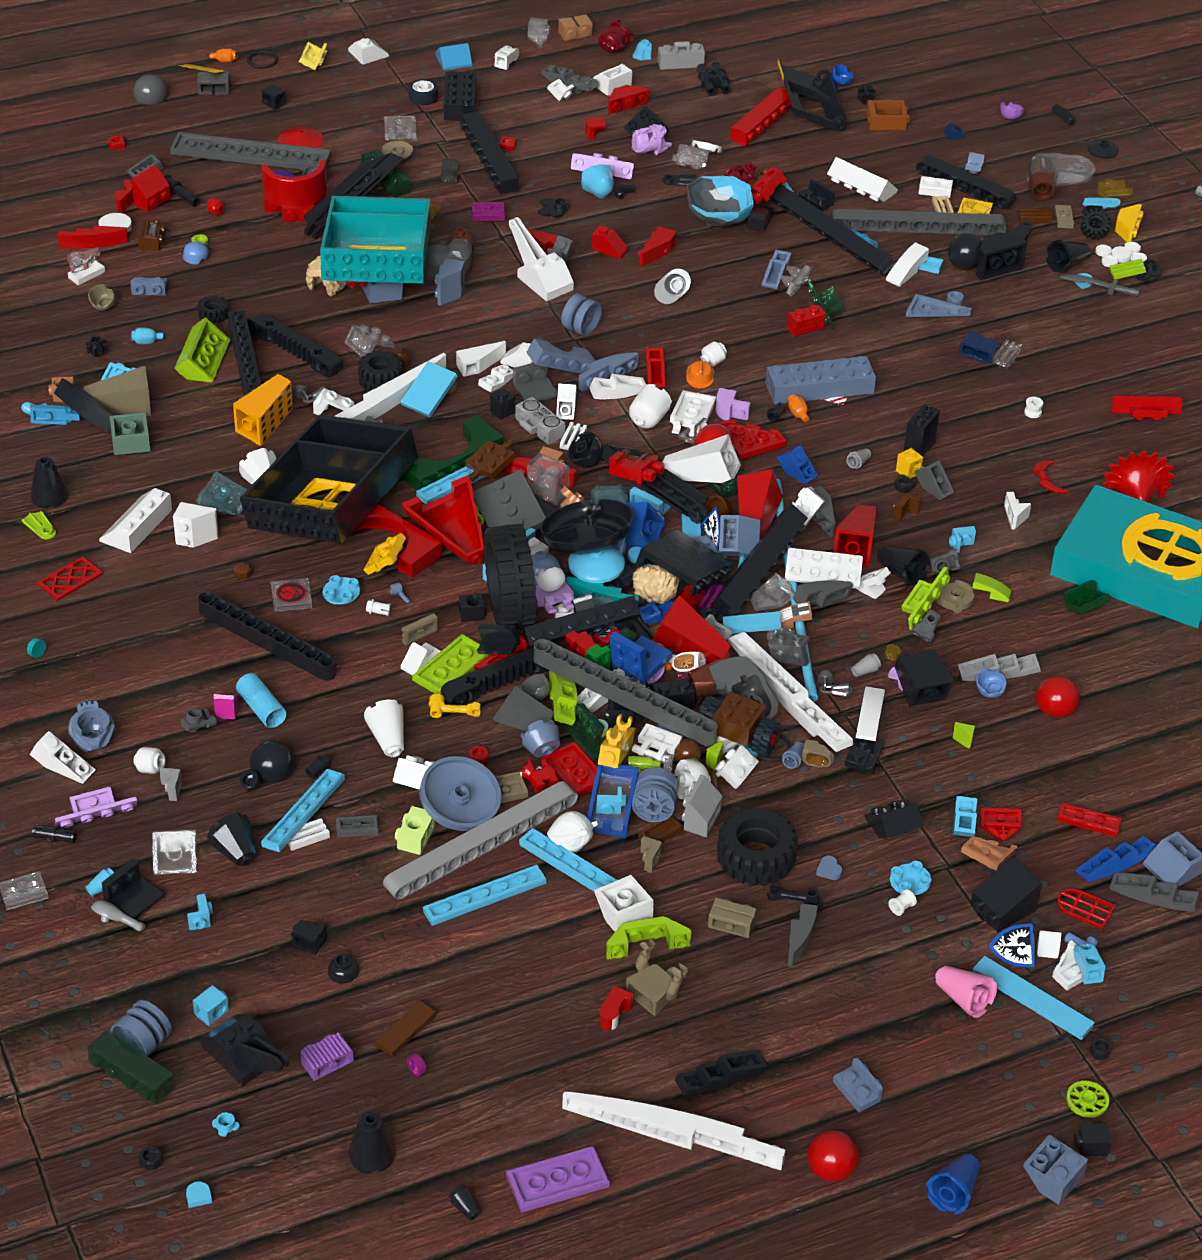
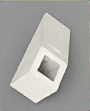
(479, 358)
(61, 759)

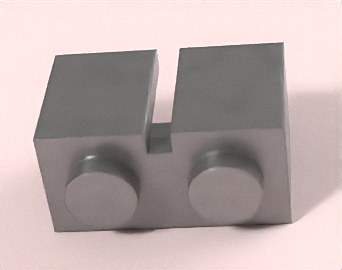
(207, 79)

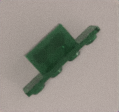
(828, 301)
(586, 731)

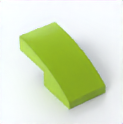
(997, 589)

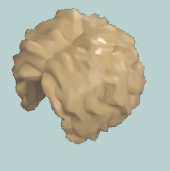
(314, 277)
(655, 584)

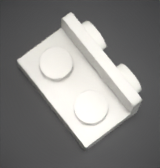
(808, 503)

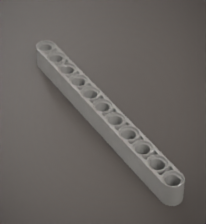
(480, 840)

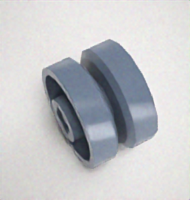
(581, 315)

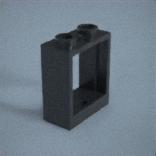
(922, 429)

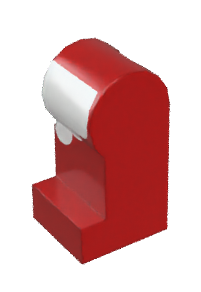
(613, 1006)

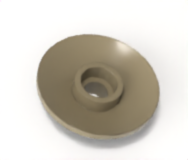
(399, 148)

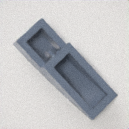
(776, 269)

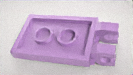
(547, 599)

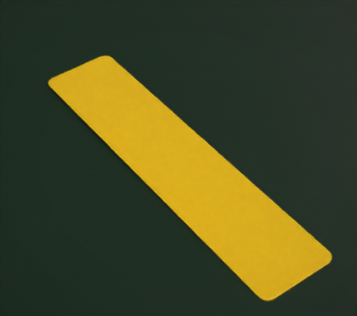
(201, 68)

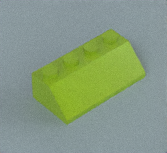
(202, 352)

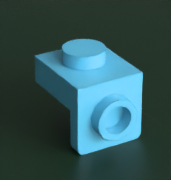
(610, 803)
(200, 919)

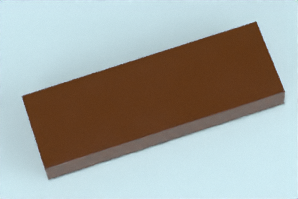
(405, 1028)

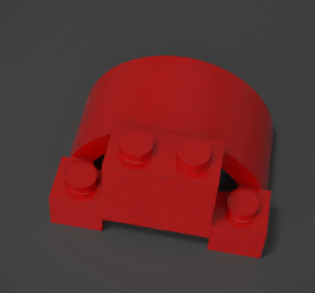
(293, 194)

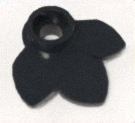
(553, 207)
(1152, 269)

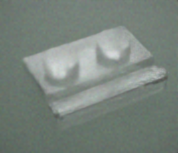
(23, 890)

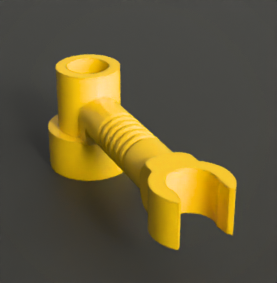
(437, 706)

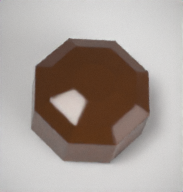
(242, 570)

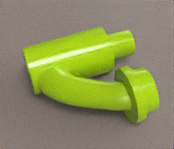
(642, 762)

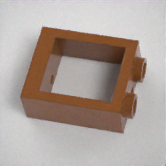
(887, 115)

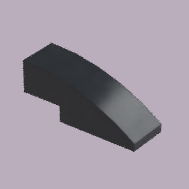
(760, 217)

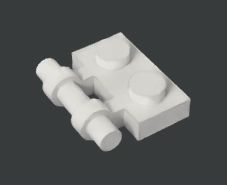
(656, 738)

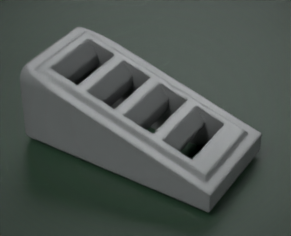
(145, 164)

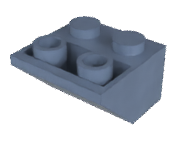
(450, 281)
(738, 535)
(1174, 860)
(1055, 1169)

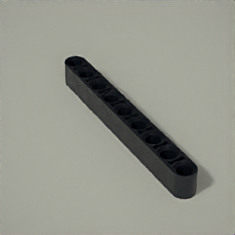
(267, 636)

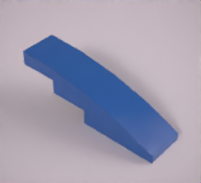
(1112, 861)

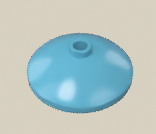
(597, 566)

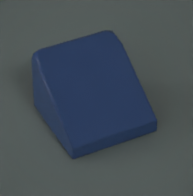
(953, 131)

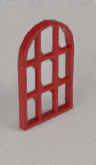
(1093, 906)

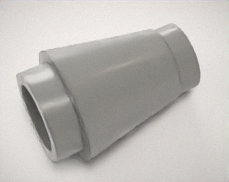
(858, 458)
(866, 665)

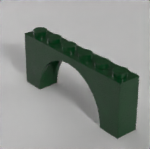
(426, 471)

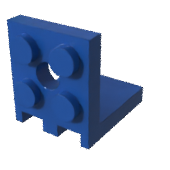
(632, 656)

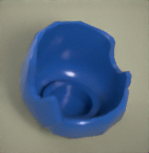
(841, 75)

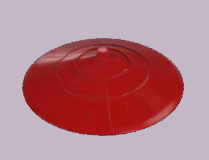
(301, 137)

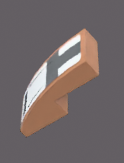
(795, 613)

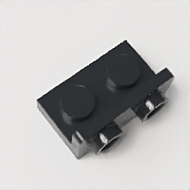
(818, 195)

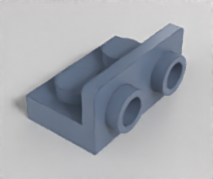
(148, 286)
(859, 1086)

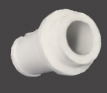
(377, 607)

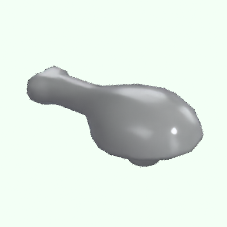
(110, 911)

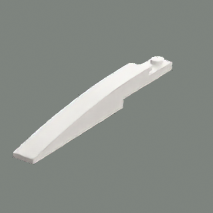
(387, 395)
(792, 694)
(674, 1127)

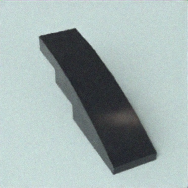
(84, 404)
(719, 1074)

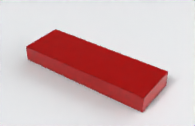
(1089, 819)

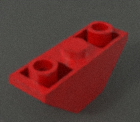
(627, 97)

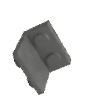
(533, 382)

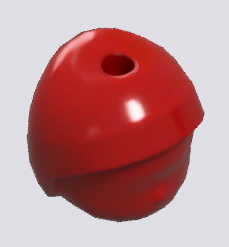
(215, 206)

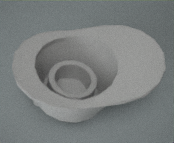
(672, 286)

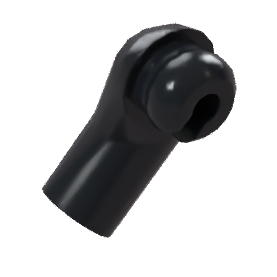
(622, 188)

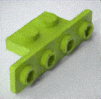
(923, 596)

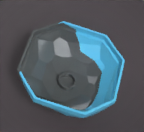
(720, 199)

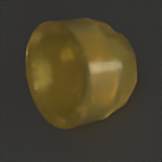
(892, 652)

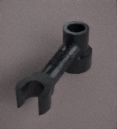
(811, 896)

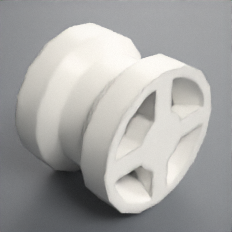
(1033, 407)

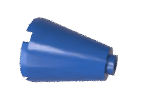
(954, 1184)

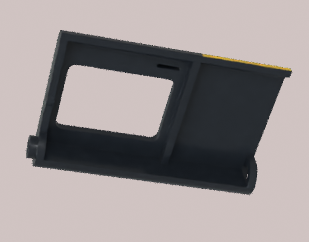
(815, 88)

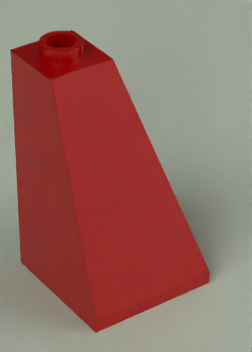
(759, 497)
(856, 533)
(688, 632)

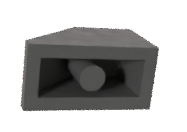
(934, 479)

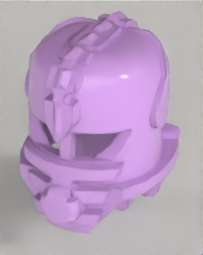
(650, 139)

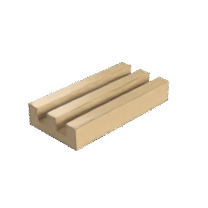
(942, 206)

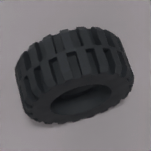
(752, 865)

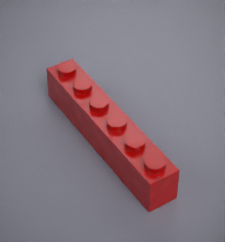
(760, 117)

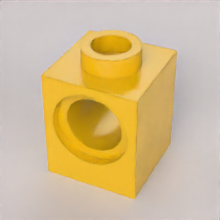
(908, 462)

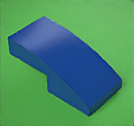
(654, 614)

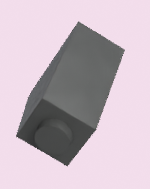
(521, 710)

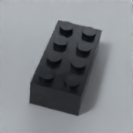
(459, 94)

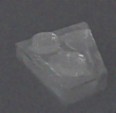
(82, 260)

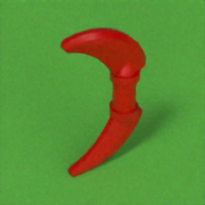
(1039, 469)

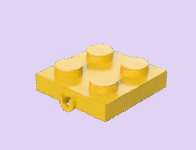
(385, 553)

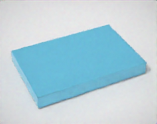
(429, 389)

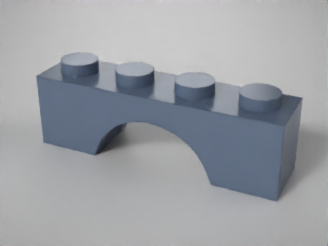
(547, 355)

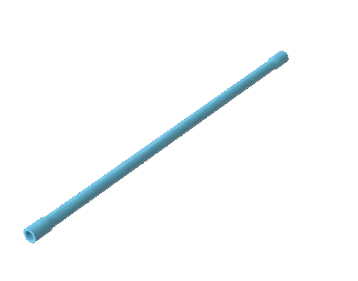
(800, 627)

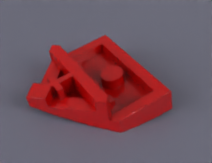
(1001, 822)

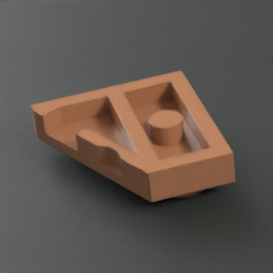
(988, 852)

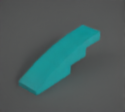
(582, 587)

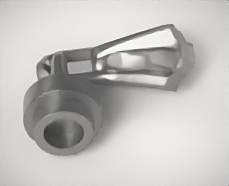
(301, 392)
(825, 679)

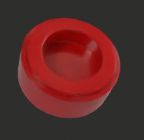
(479, 754)

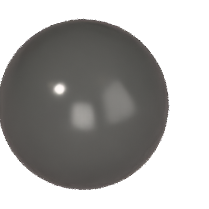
(150, 90)

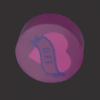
(416, 1064)

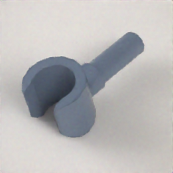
(397, 589)

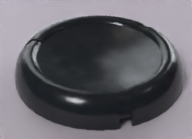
(587, 527)

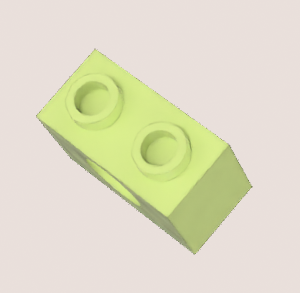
(415, 831)

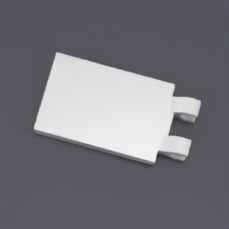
(690, 410)

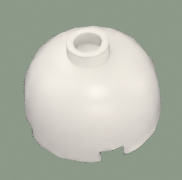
(687, 773)

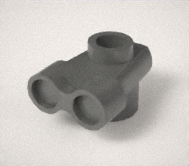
(948, 560)
(925, 628)
(197, 719)

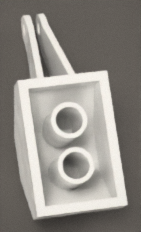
(541, 272)

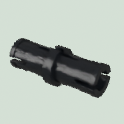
(54, 834)

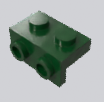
(1084, 598)

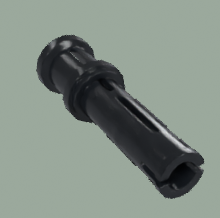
(176, 188)

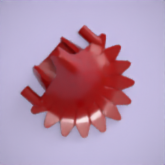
(1140, 476)

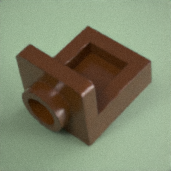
(906, 504)

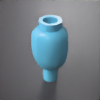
(145, 335)

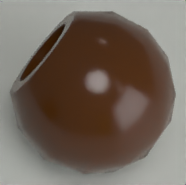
(687, 749)

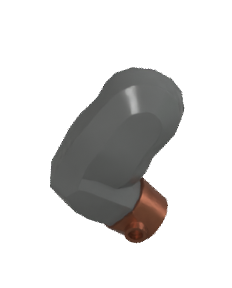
(459, 247)

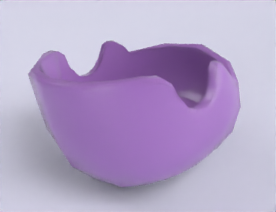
(1011, 111)

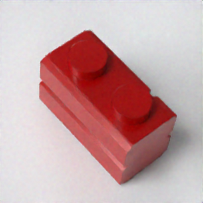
(806, 320)

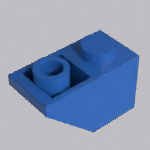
(797, 464)

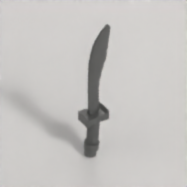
(1112, 286)

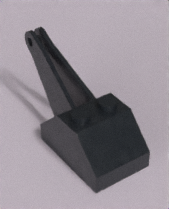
(1003, 252)
(243, 1048)

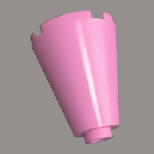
(967, 989)

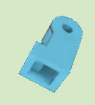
(1089, 963)

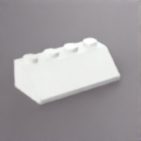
(861, 180)
(138, 520)

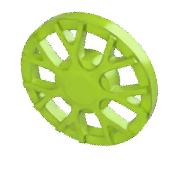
(1087, 1099)

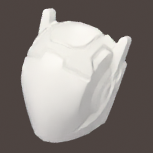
(572, 831)

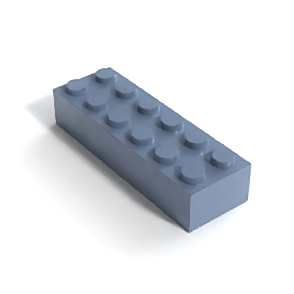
(821, 379)

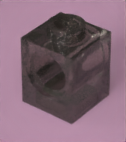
(449, 171)

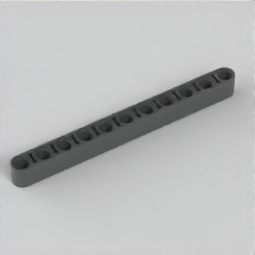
(920, 221)
(625, 692)

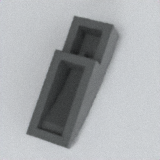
(822, 592)
(801, 932)

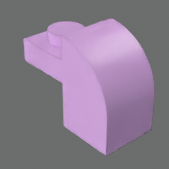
(729, 407)

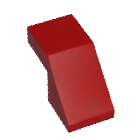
(124, 198)

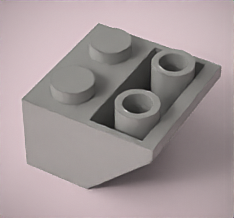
(701, 807)

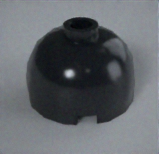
(586, 450)

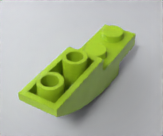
(564, 698)

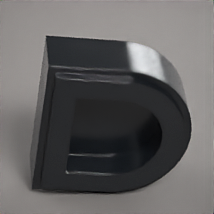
(904, 484)

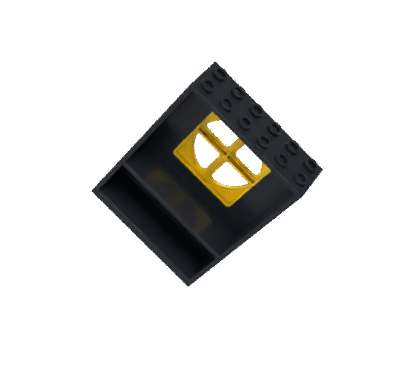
(329, 455)

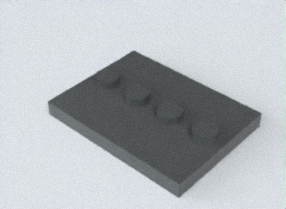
(509, 503)

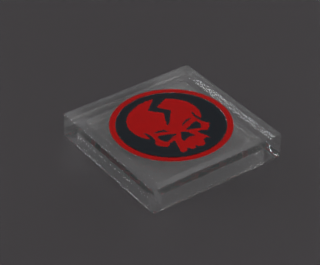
(291, 594)

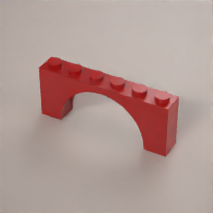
(421, 547)

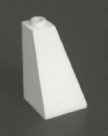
(705, 462)

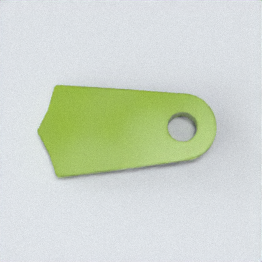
(40, 525)

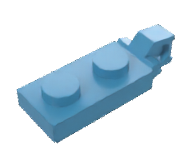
(53, 414)

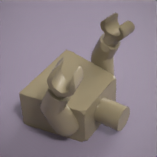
(651, 984)

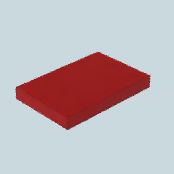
(573, 767)

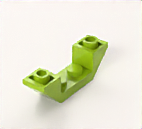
(653, 928)

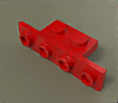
(1147, 406)

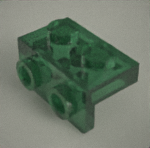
(728, 487)

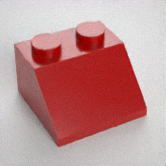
(150, 189)

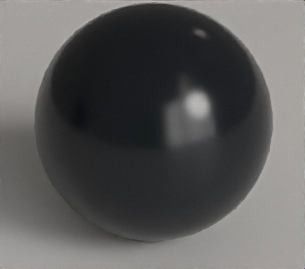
(964, 251)
(272, 761)

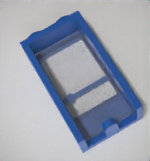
(606, 783)

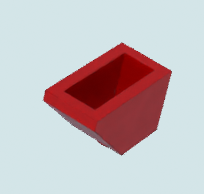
(608, 242)

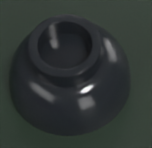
(343, 969)

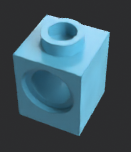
(211, 1005)

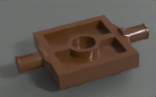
(490, 459)

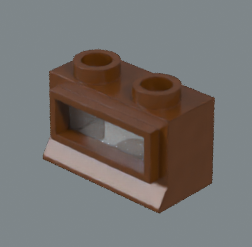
(151, 234)

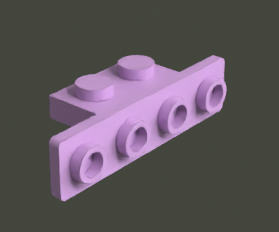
(620, 168)
(93, 805)

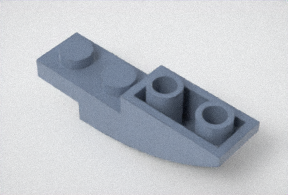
(605, 367)

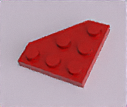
(752, 440)

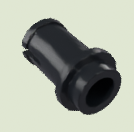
(774, 413)
(322, 762)

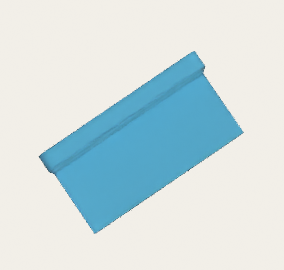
(638, 495)

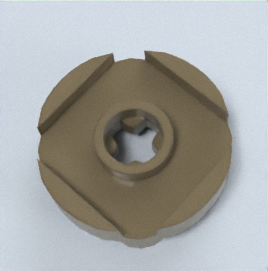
(956, 603)

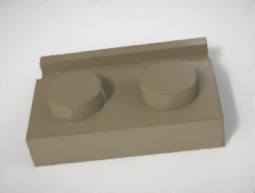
(512, 787)

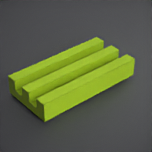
(1127, 269)

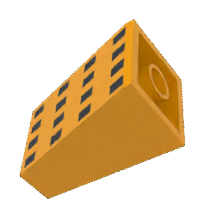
(263, 409)

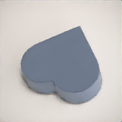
(829, 868)

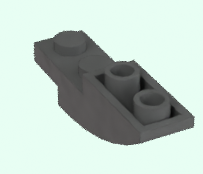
(567, 76)

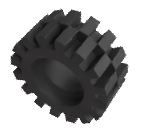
(1098, 216)
(213, 308)

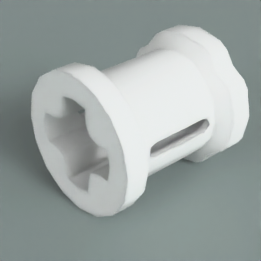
(902, 902)

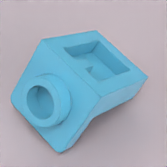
(961, 537)

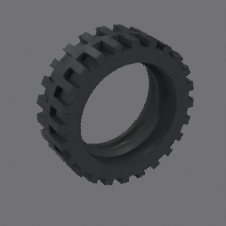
(510, 575)

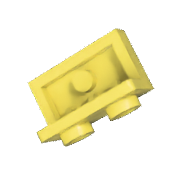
(313, 55)

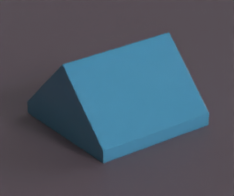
(454, 56)

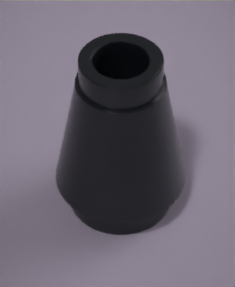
(464, 1201)

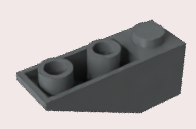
(825, 514)

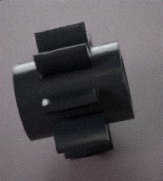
(865, 93)
(96, 346)

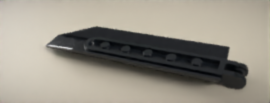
(357, 184)
(669, 489)

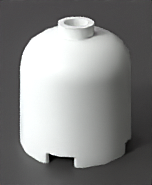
(649, 406)

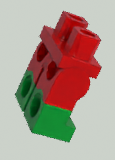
(584, 646)

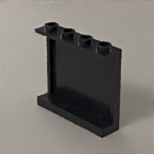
(686, 560)

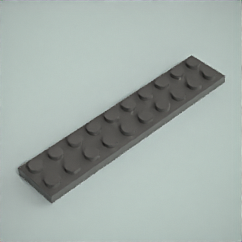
(247, 151)

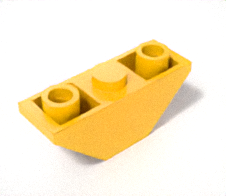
(1129, 222)

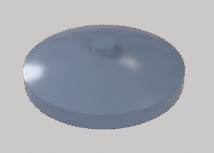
(459, 793)

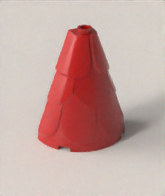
(452, 520)

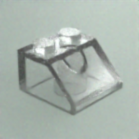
(174, 851)

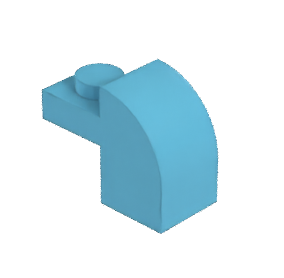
(965, 816)

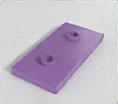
(557, 1179)

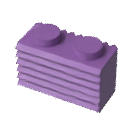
(326, 1056)

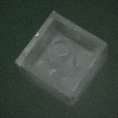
(547, 478)

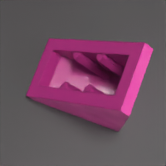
(226, 706)

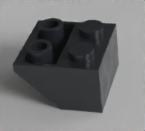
(894, 819)

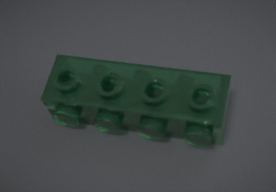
(395, 182)
(130, 1067)

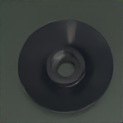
(1103, 149)

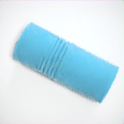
(261, 700)

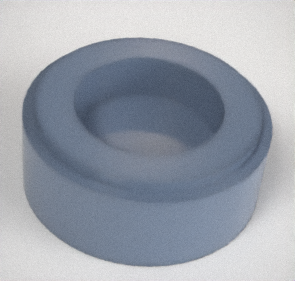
(955, 297)

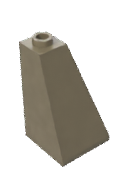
(123, 393)

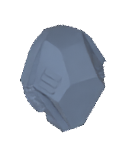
(91, 726)

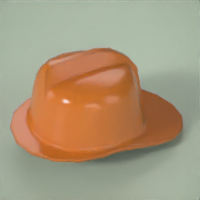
(700, 374)

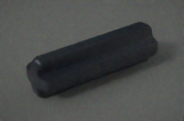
(1063, 114)

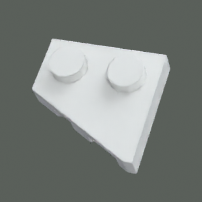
(1067, 971)

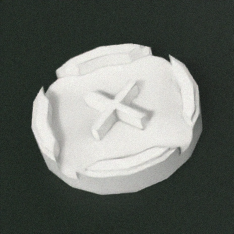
(711, 147)

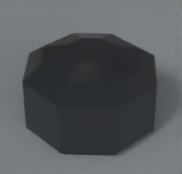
(250, 780)
(1100, 1049)
(150, 1157)

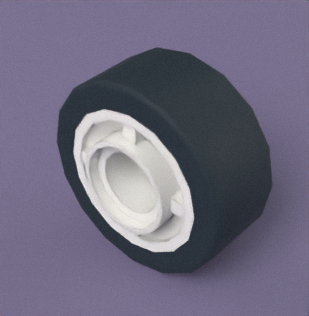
(423, 91)

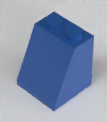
(646, 525)

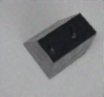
(923, 677)
(1007, 895)

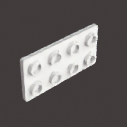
(818, 566)

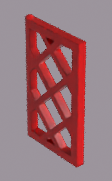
(50, 589)

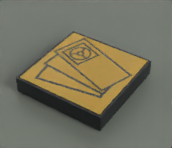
(975, 206)

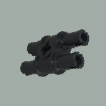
(713, 78)

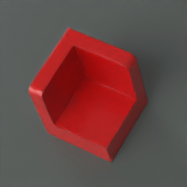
(594, 125)

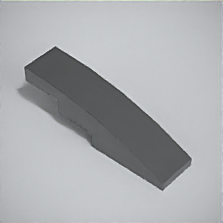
(1148, 890)

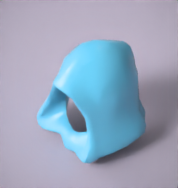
(598, 180)

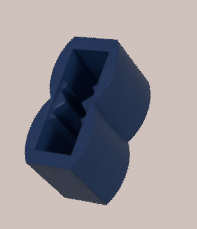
(978, 347)

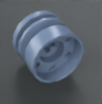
(655, 794)
(143, 1027)

